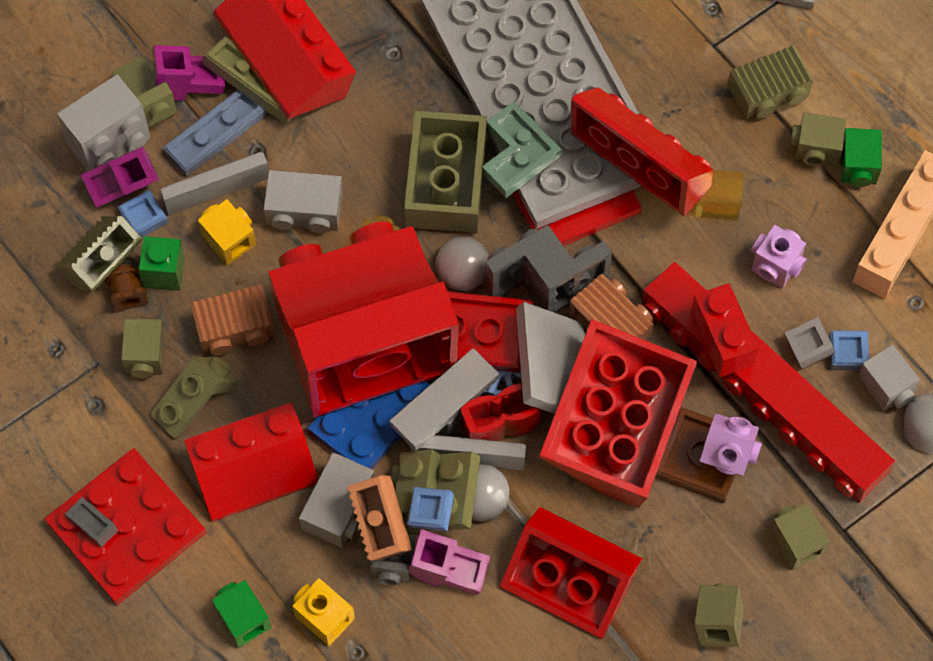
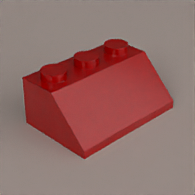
(251, 461)
(570, 572)

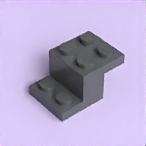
(545, 269)

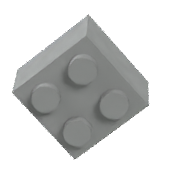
(104, 124)

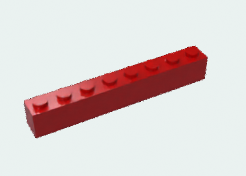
(777, 394)

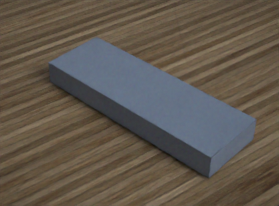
(213, 132)

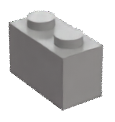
(303, 201)
(329, 506)

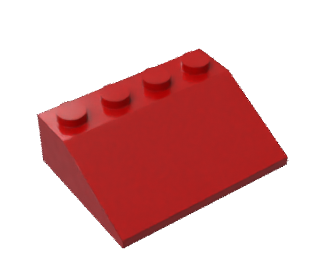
(617, 413)

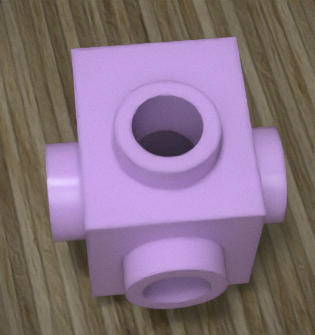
(778, 256)
(731, 445)

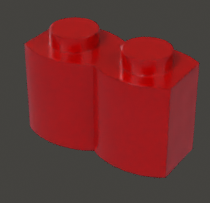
(499, 415)

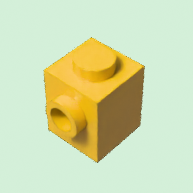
(227, 231)
(322, 611)

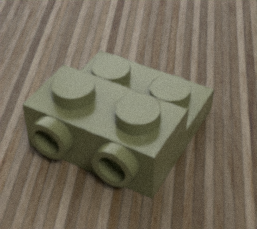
(438, 471)

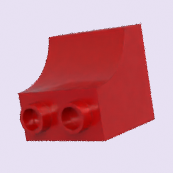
(364, 317)

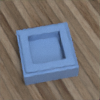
(143, 213)
(850, 349)
(430, 509)

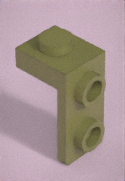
(156, 100)
(191, 392)

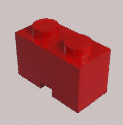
(724, 330)

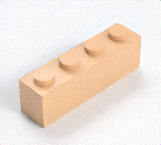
(899, 231)

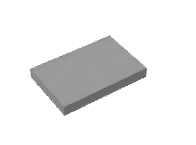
(546, 354)

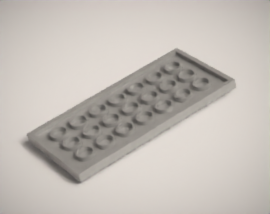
(539, 59)

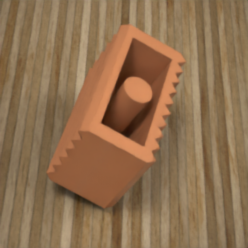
(608, 304)
(233, 320)
(379, 518)

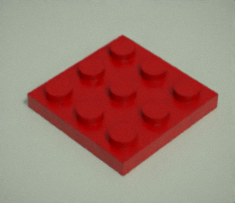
(149, 520)

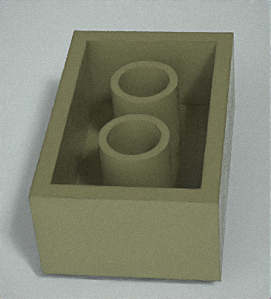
(445, 171)

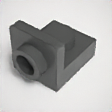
(393, 569)

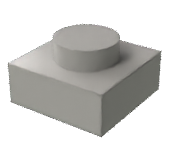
(810, 342)

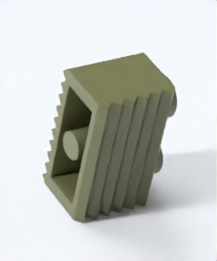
(770, 83)
(98, 252)

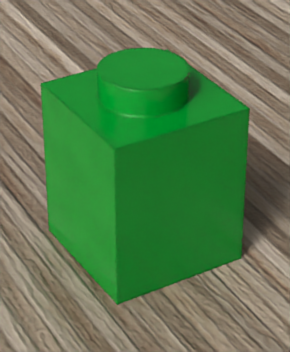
(861, 157)
(161, 263)
(241, 612)

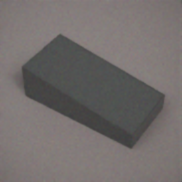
(91, 522)

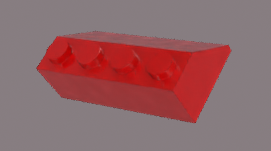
(288, 52)
(640, 149)

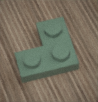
(526, 151)

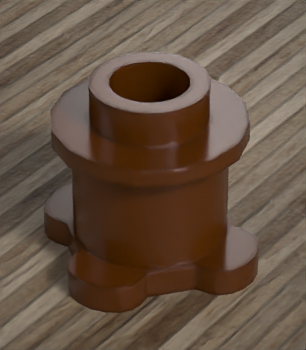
(126, 288)

